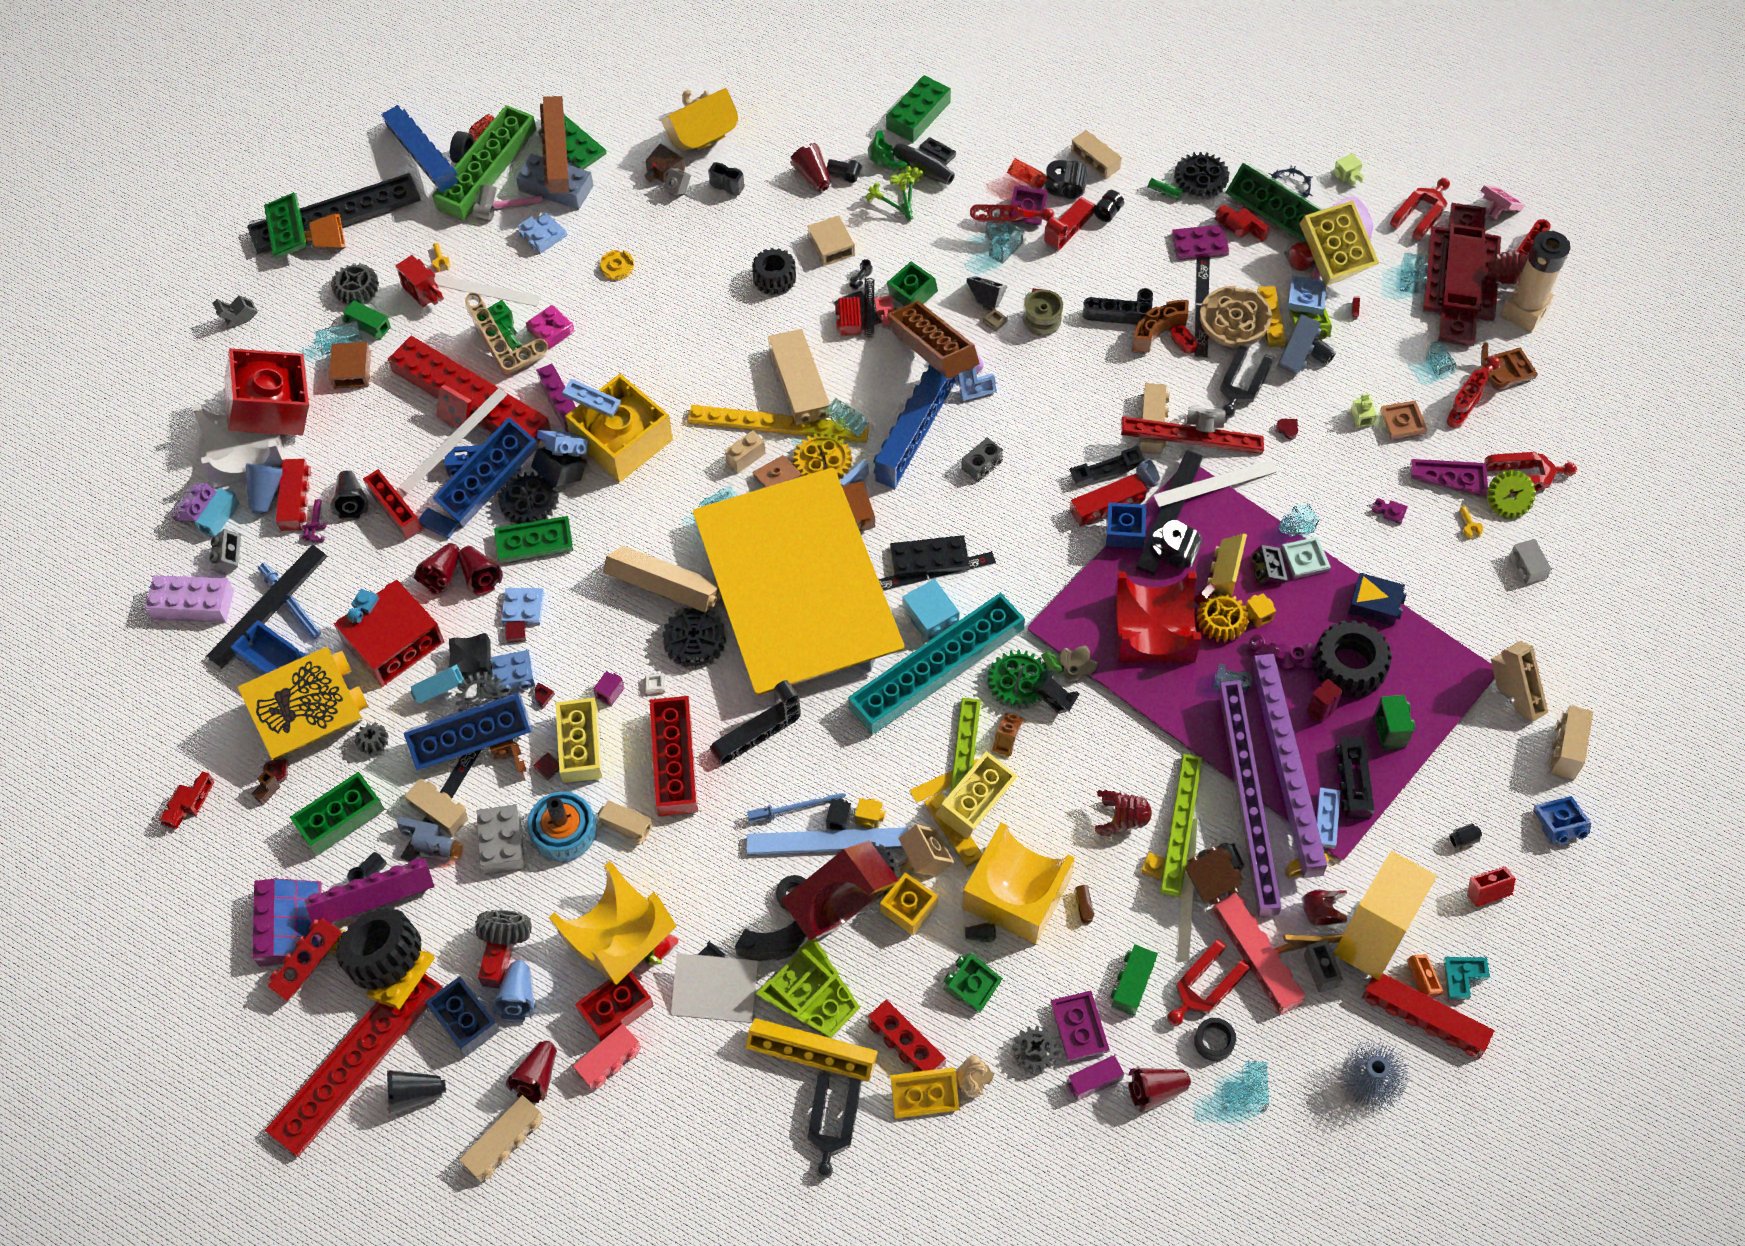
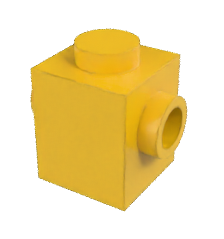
(1260, 610)
(869, 813)

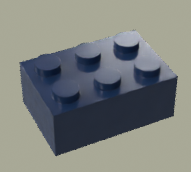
(462, 1016)

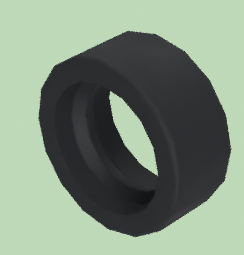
(459, 145)
(1220, 1024)

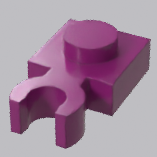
(1393, 511)

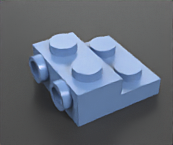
(514, 670)

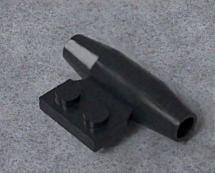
(929, 158)

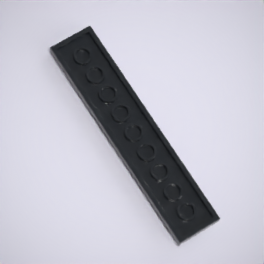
(351, 207)

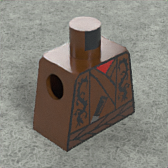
(660, 162)

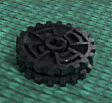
(707, 639)

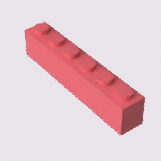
(1255, 950)

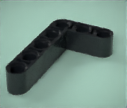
(760, 728)

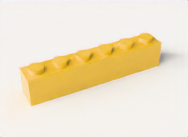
(811, 1049)

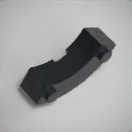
(771, 945)

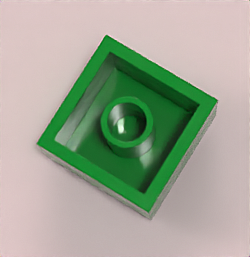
(912, 285)
(1394, 722)

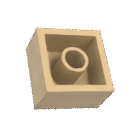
(924, 851)

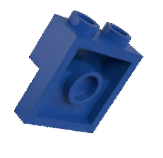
(1563, 820)

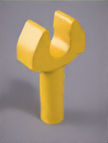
(440, 259)
(1470, 525)

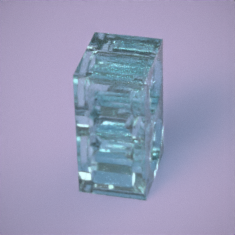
(1413, 273)
(847, 417)

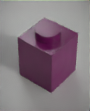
(609, 688)

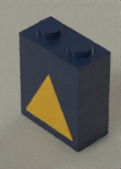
(1377, 599)

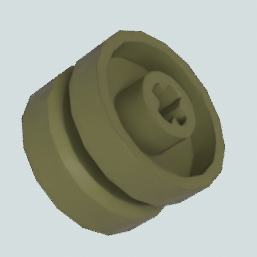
(1043, 312)

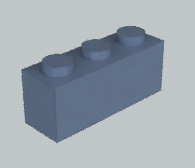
(1299, 344)

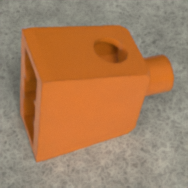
(326, 232)

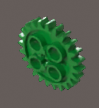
(1002, 675)

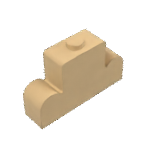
(1519, 677)

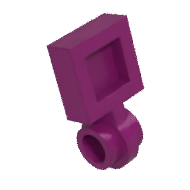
(1270, 649)

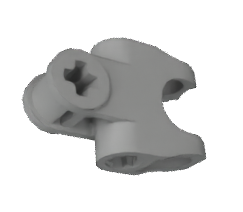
(1205, 419)

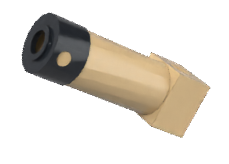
(1533, 292)

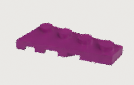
(1457, 475)

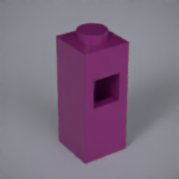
(1094, 1078)

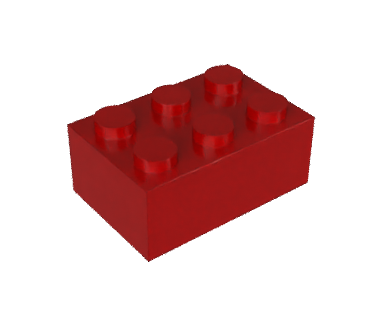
(614, 1005)

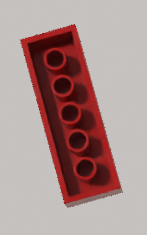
(673, 756)

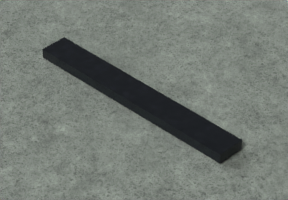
(1185, 475)
(269, 603)

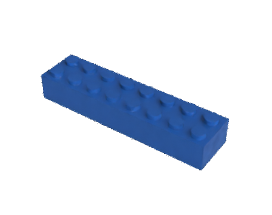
(911, 427)

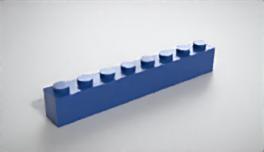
(420, 148)

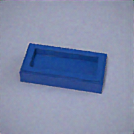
(438, 523)

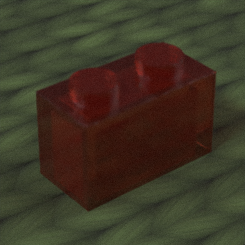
(1026, 174)

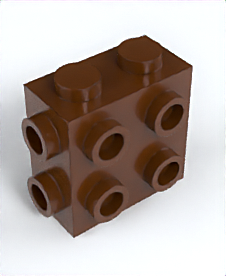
(1213, 875)

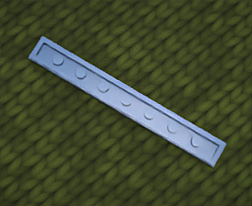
(821, 840)

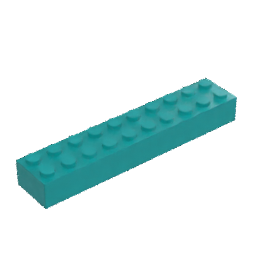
(936, 663)

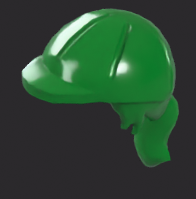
(881, 155)

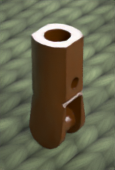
(1084, 904)

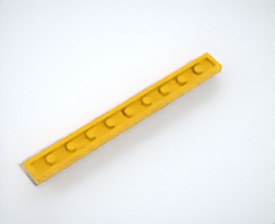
(769, 423)

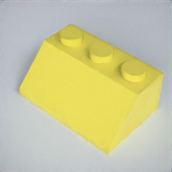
(1227, 564)

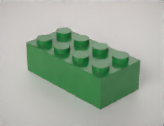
(918, 108)
(337, 813)

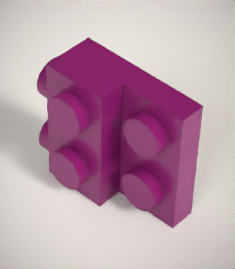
(1029, 199)

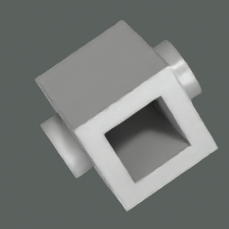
(677, 181)

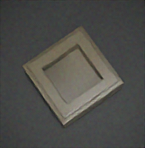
(995, 319)

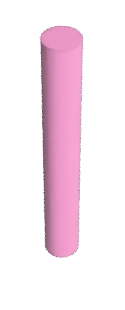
(516, 202)

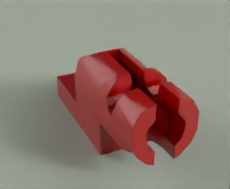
(1241, 222)
(186, 800)

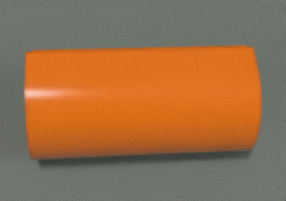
(1424, 975)

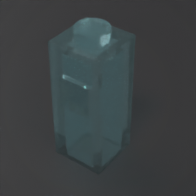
(338, 334)

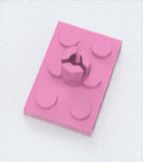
(1500, 201)

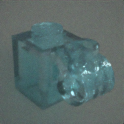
(1300, 521)

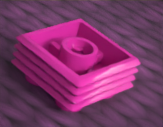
(550, 326)

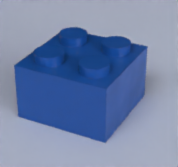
(1125, 525)

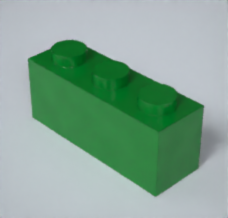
(1133, 979)

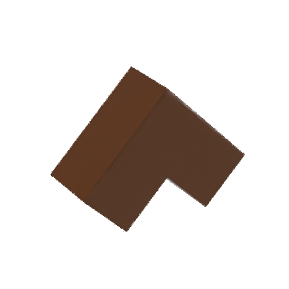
(267, 787)

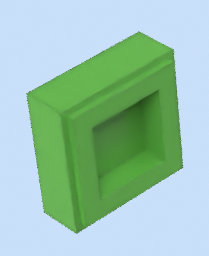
(1052, 662)

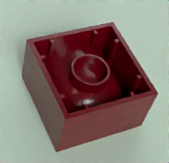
(839, 890)

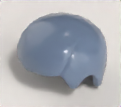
(1148, 473)

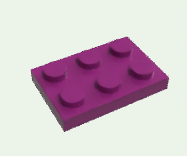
(1200, 242)
(1079, 1026)

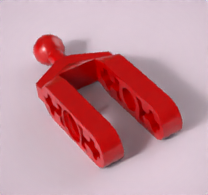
(1430, 195)
(1022, 213)
(1471, 393)
(1529, 460)
(1194, 1002)

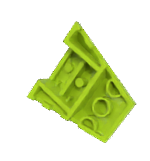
(811, 991)

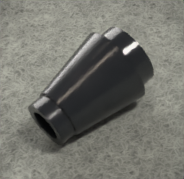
(982, 932)

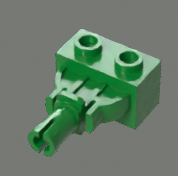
(504, 320)

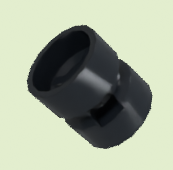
(1108, 206)

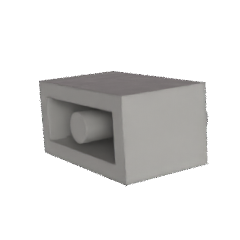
(1530, 561)

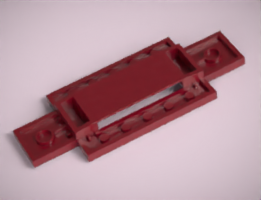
(1468, 288)

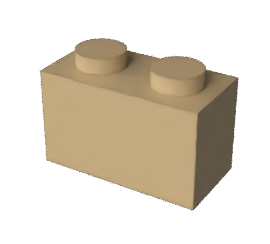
(745, 452)

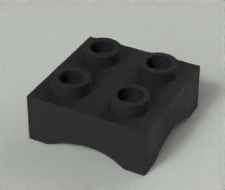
(471, 654)

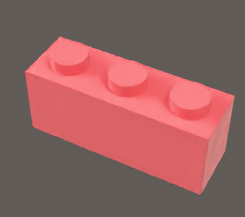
(607, 1057)

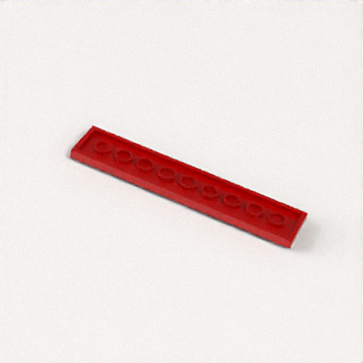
(347, 1069)

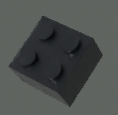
(558, 469)

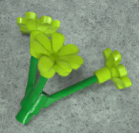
(908, 175)

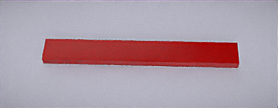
(1189, 435)

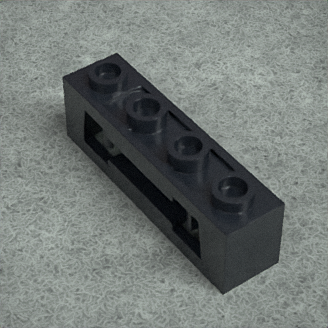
(1356, 749)

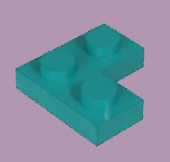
(1459, 972)

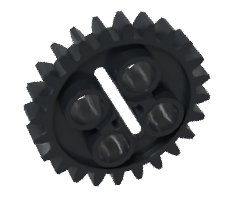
(1201, 174)
(544, 492)

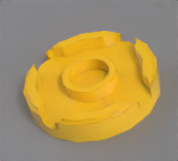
(616, 265)

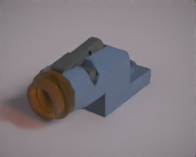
(429, 841)

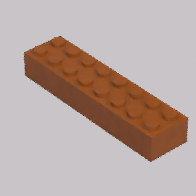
(933, 339)

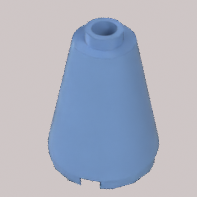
(261, 486)
(515, 994)

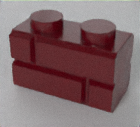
(1324, 701)

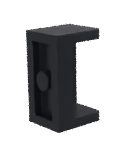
(1054, 693)

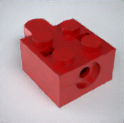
(418, 281)

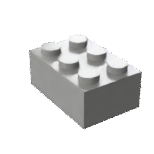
(500, 839)

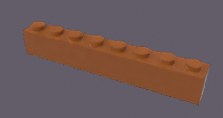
(554, 145)

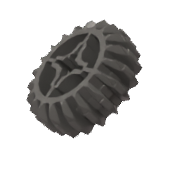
(355, 283)
(480, 689)
(503, 927)

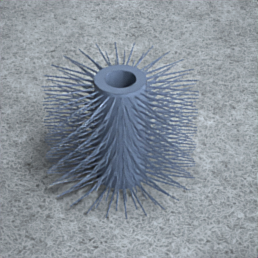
(1374, 1075)

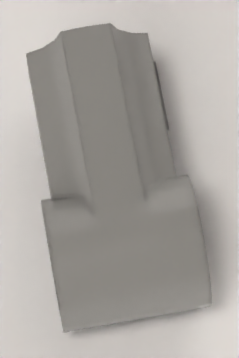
(484, 207)

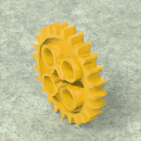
(839, 455)

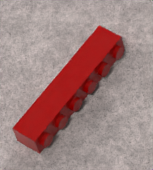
(1429, 1015)

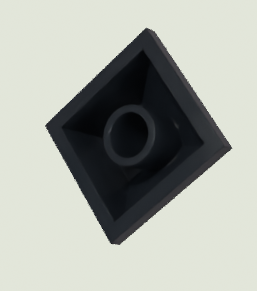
(986, 291)

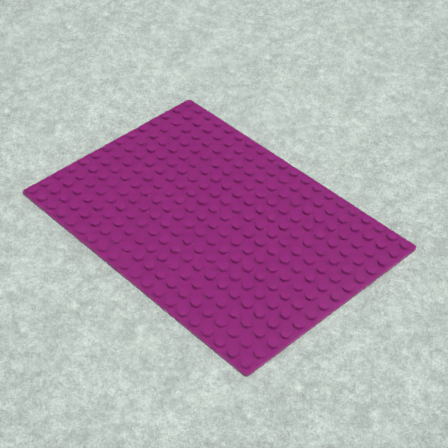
(1426, 664)

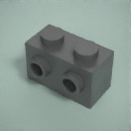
(225, 552)

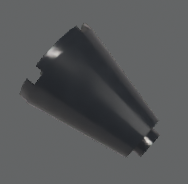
(348, 497)
(412, 1089)

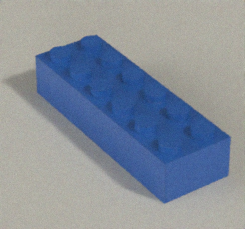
(486, 471)
(468, 731)

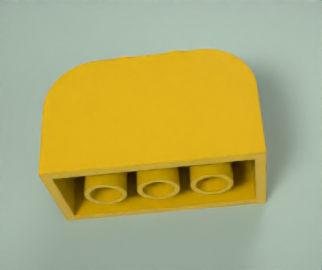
(701, 121)

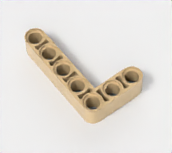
(498, 339)

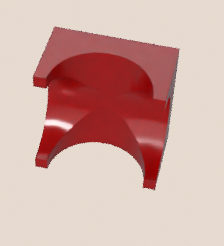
(1156, 621)

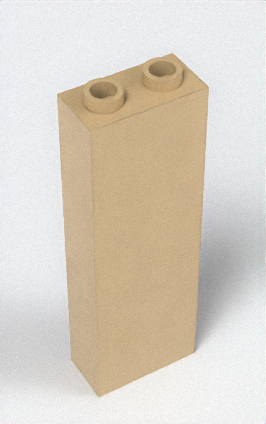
(799, 376)
(662, 578)

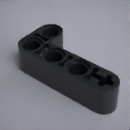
(1118, 310)

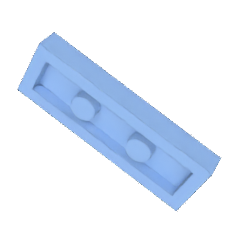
(591, 398)
(1328, 816)

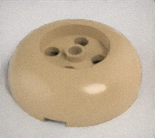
(1236, 307)

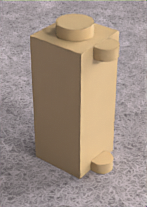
(624, 821)

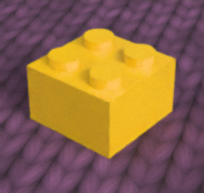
(909, 903)

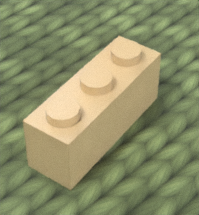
(1096, 154)
(437, 807)

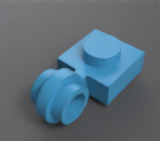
(363, 602)

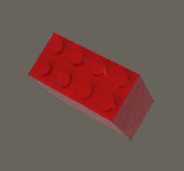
(392, 635)

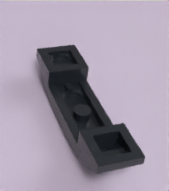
(1107, 469)

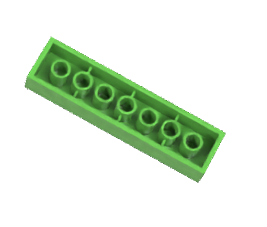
(486, 160)

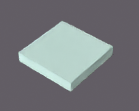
(1305, 558)

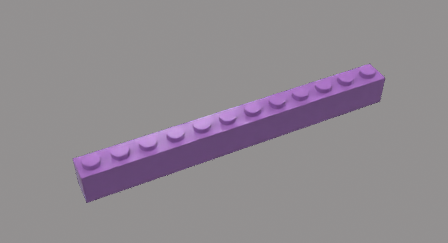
(1289, 767)
(1249, 799)

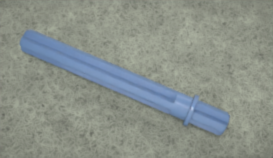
(271, 578)

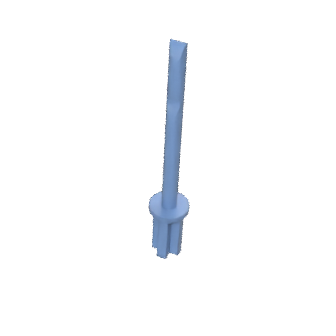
(768, 812)

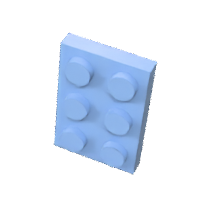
(1307, 295)

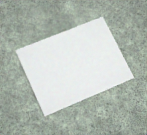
(714, 987)

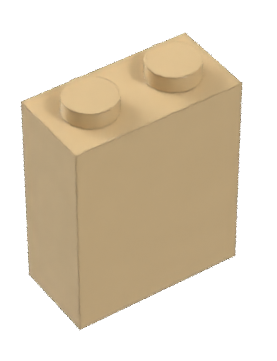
(831, 240)

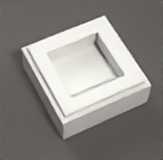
(655, 683)

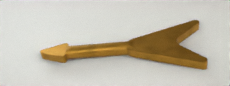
(1297, 942)

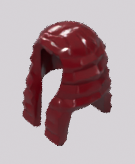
(1507, 267)
(1129, 812)

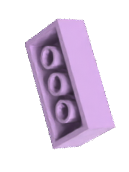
(189, 598)

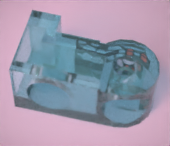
(1224, 675)

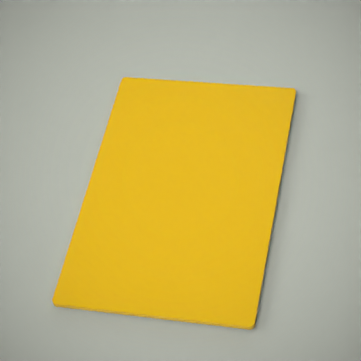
(797, 581)

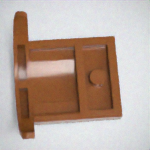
(1513, 367)

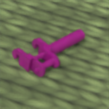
(315, 524)

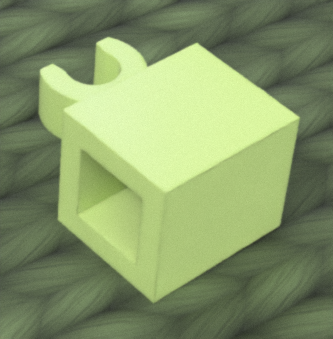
(1349, 169)
(1363, 411)

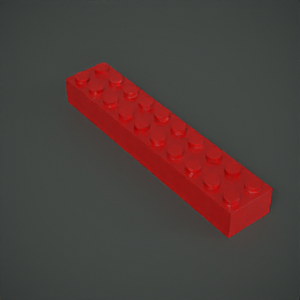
(432, 369)

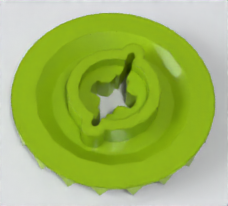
(1500, 488)

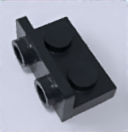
(1268, 565)

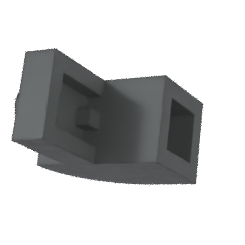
(237, 312)

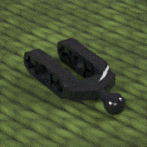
(1237, 395)
(829, 1144)

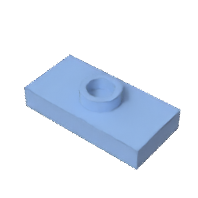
(856, 474)

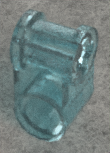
(1440, 359)

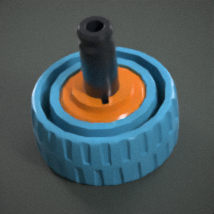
(562, 826)

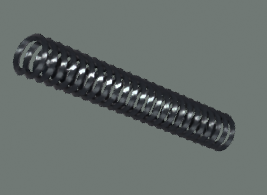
(868, 301)

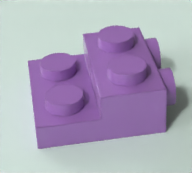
(193, 503)

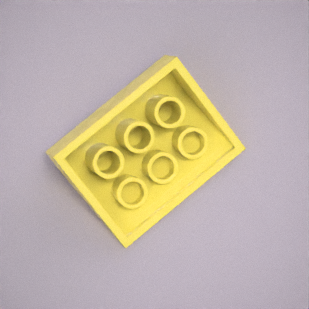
(1338, 242)

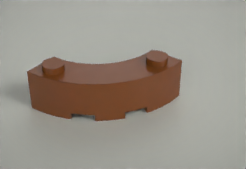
(1157, 321)

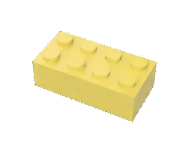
(578, 740)
(976, 795)

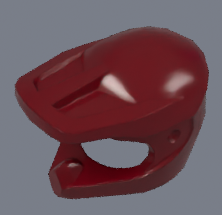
(1319, 907)

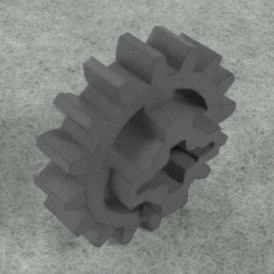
(1042, 1042)

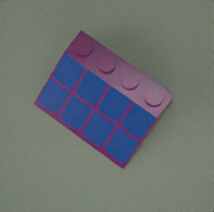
(281, 919)

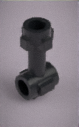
(866, 270)

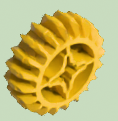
(1220, 622)

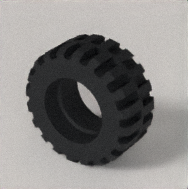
(1357, 638)
(363, 937)

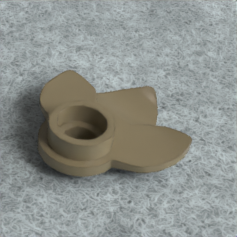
(1077, 659)

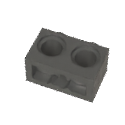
(980, 457)

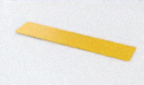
(933, 786)

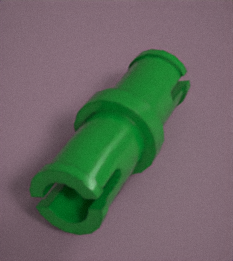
(1165, 188)

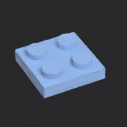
(523, 605)

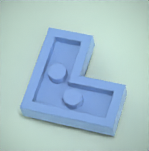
(974, 386)

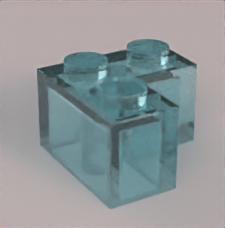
(1004, 238)
(1251, 1093)

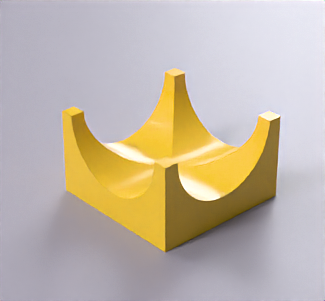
(618, 929)

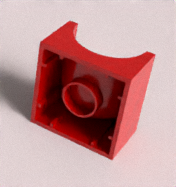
(266, 392)

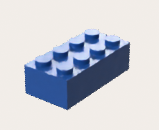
(267, 650)

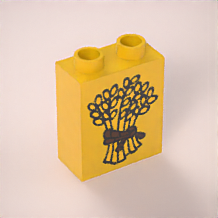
(303, 702)

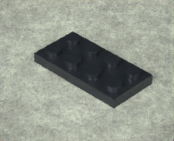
(929, 556)

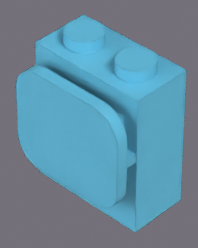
(930, 609)

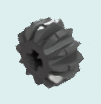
(371, 738)

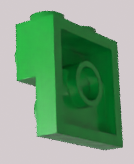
(972, 982)

